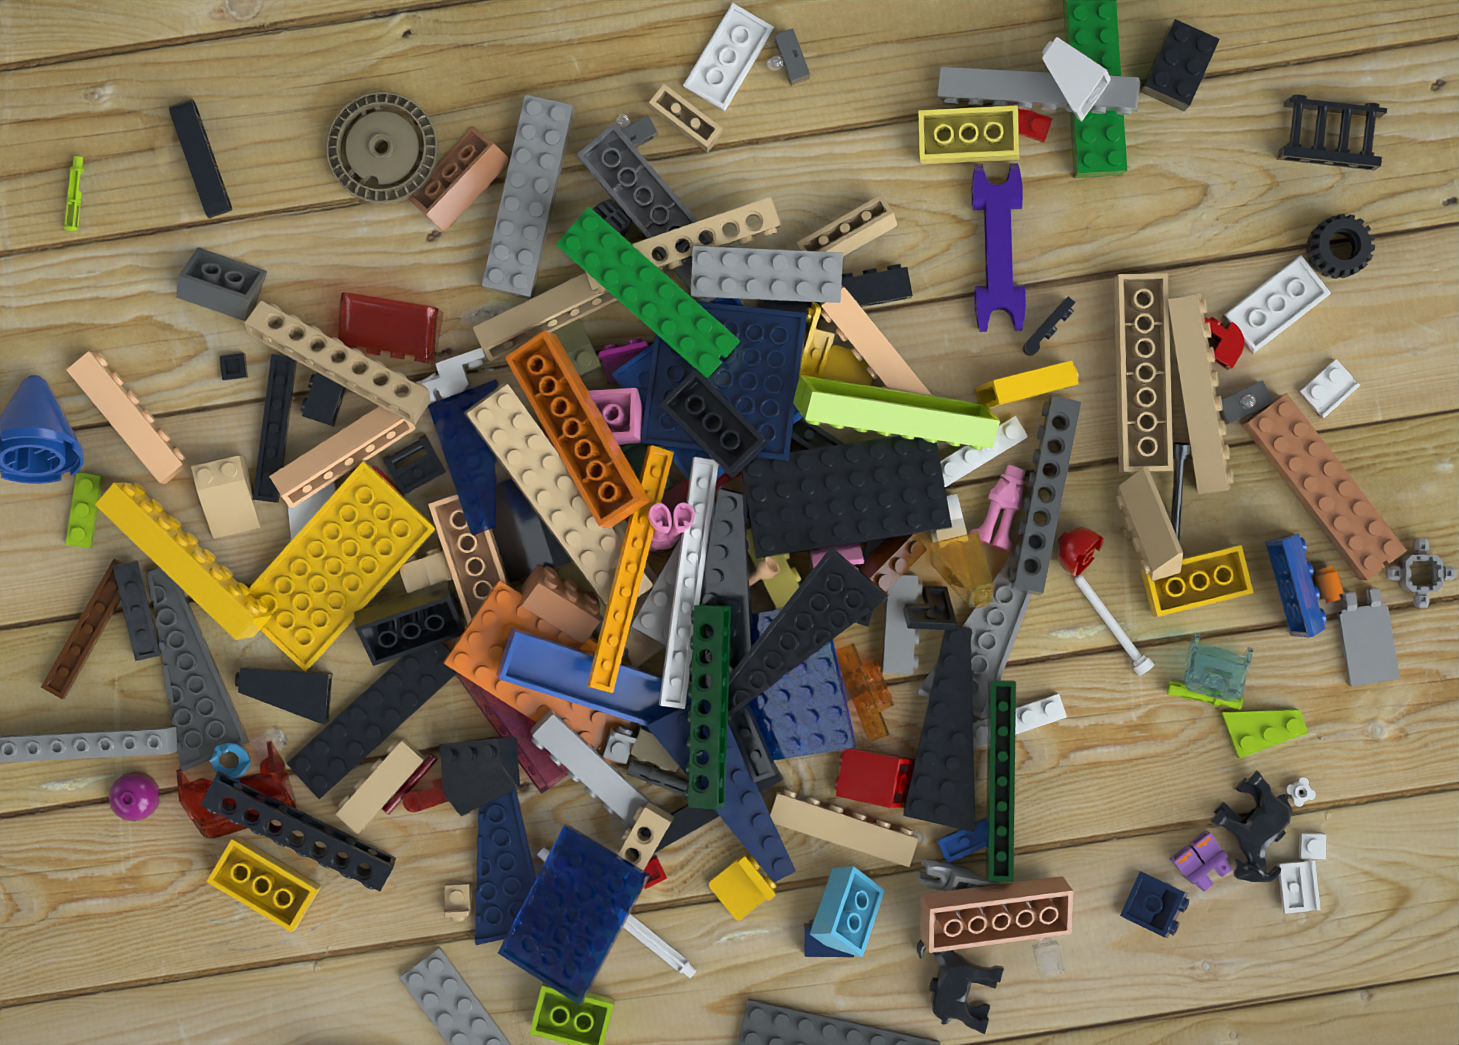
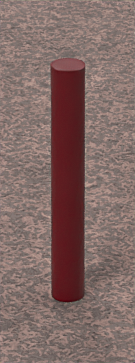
(410, 783)

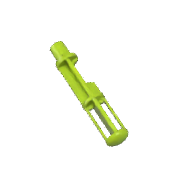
(74, 195)

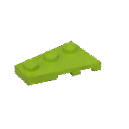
(1262, 729)

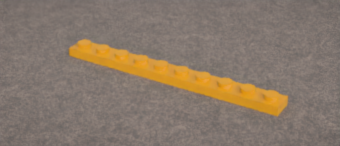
(628, 574)

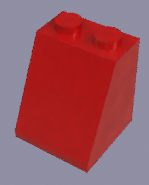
(874, 777)

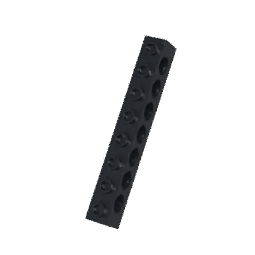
(292, 820)

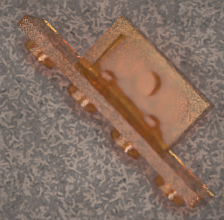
(866, 690)

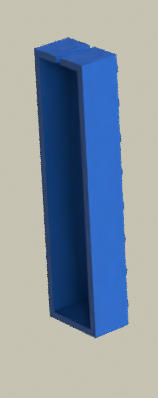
(564, 674)

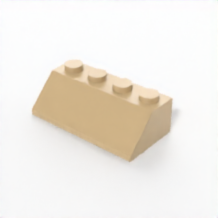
(1150, 525)

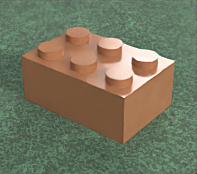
(561, 603)

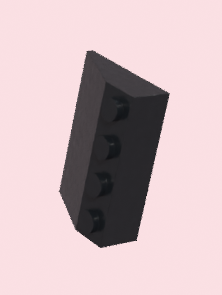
(523, 535)

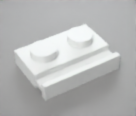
(1329, 388)
(1299, 886)

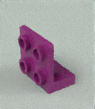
(615, 356)

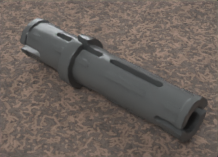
(657, 777)

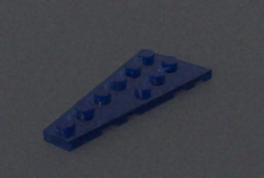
(468, 456)

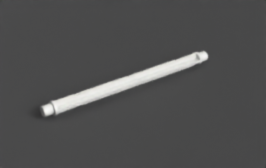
(650, 939)

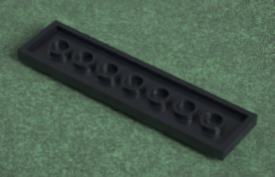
(371, 718)

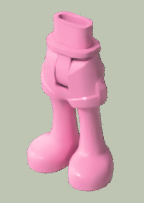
(1008, 496)
(666, 533)

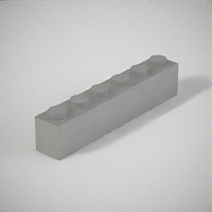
(588, 766)

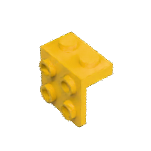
(845, 367)
(742, 887)

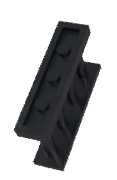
(1318, 154)

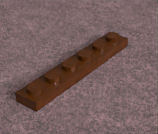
(84, 635)

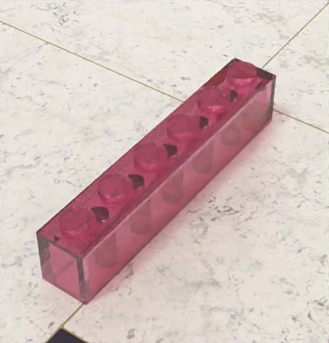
(512, 723)

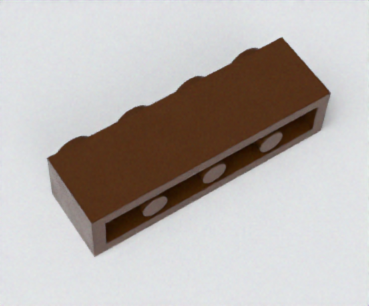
(892, 559)

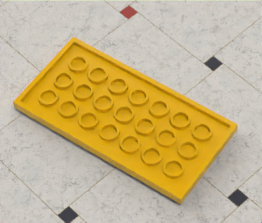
(338, 564)

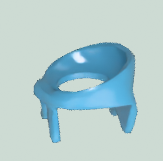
(235, 772)

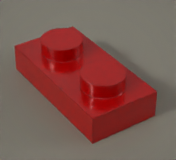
(1033, 124)

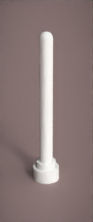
(1140, 662)

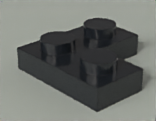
(934, 613)

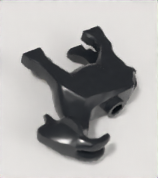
(1258, 829)
(953, 986)

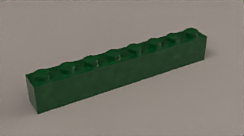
(1000, 780)

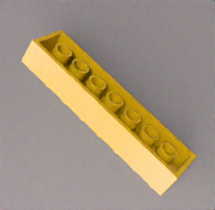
(184, 559)

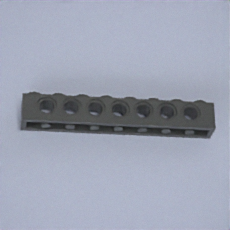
(1068, 412)

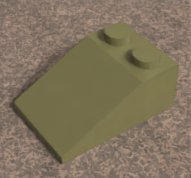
(578, 347)

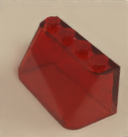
(389, 327)

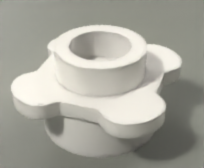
(1293, 790)

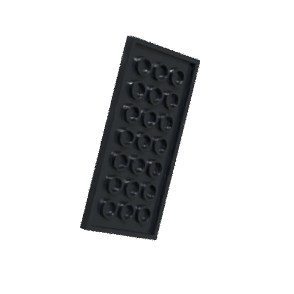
(845, 495)

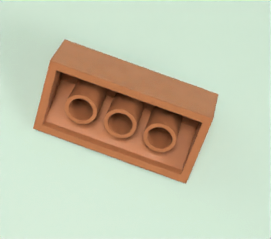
(460, 178)

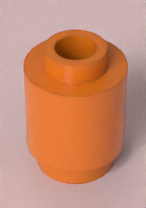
(1328, 584)

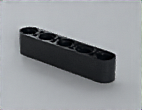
(200, 158)

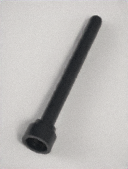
(1180, 453)

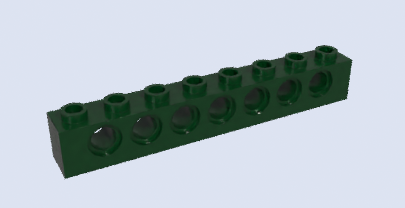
(717, 694)

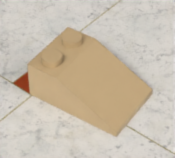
(226, 496)

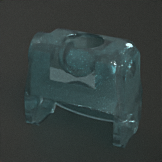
(1216, 670)

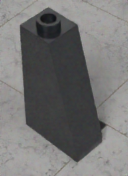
(293, 691)

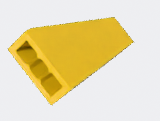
(1027, 385)

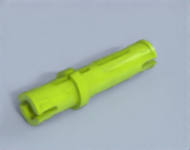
(1178, 689)

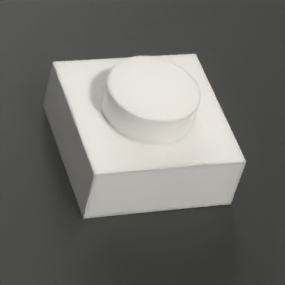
(1312, 845)

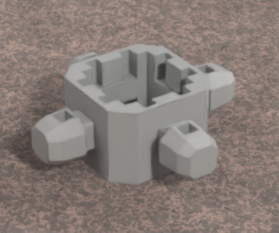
(1438, 573)

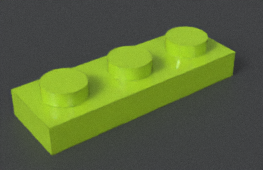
(83, 510)

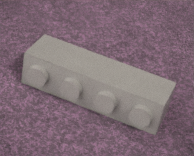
(899, 640)

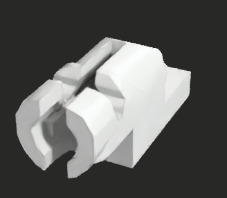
(452, 374)

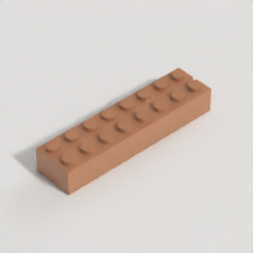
(1324, 487)

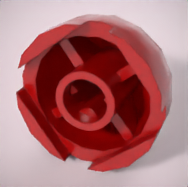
(1077, 549)

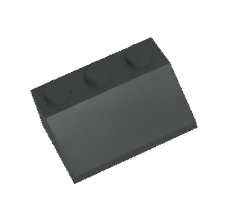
(220, 284)

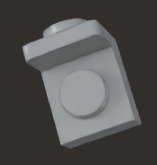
(619, 744)

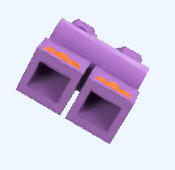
(1212, 858)

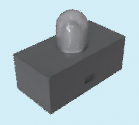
(789, 57)
(637, 132)
(1245, 402)

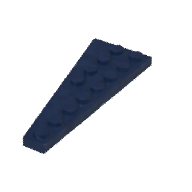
(744, 807)
(503, 867)

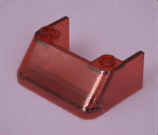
(271, 781)

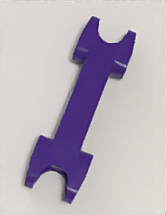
(997, 205)

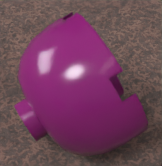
(134, 796)

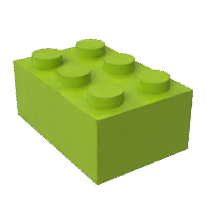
(571, 1023)

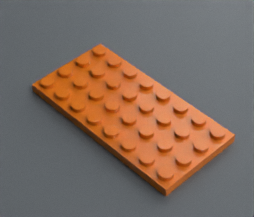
(481, 649)

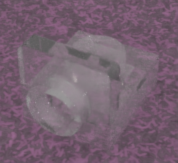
(272, 734)

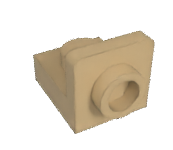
(457, 901)

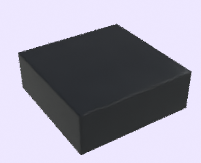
(233, 366)

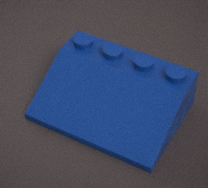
(1296, 585)

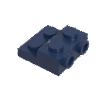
(1155, 905)

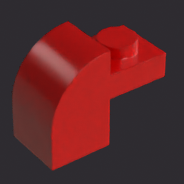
(1229, 342)

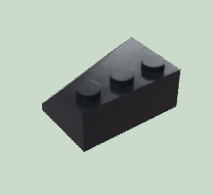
(478, 771)

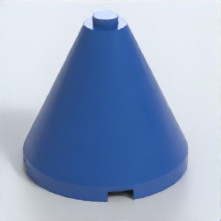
(36, 436)

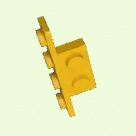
(816, 344)

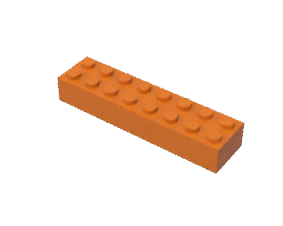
(577, 429)

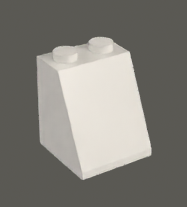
(1076, 76)

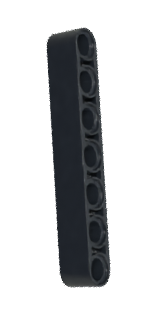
(689, 819)

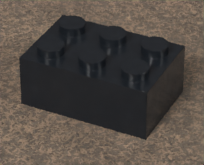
(1179, 65)

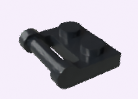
(419, 471)

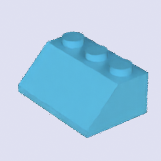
(847, 911)

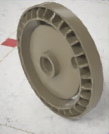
(373, 131)

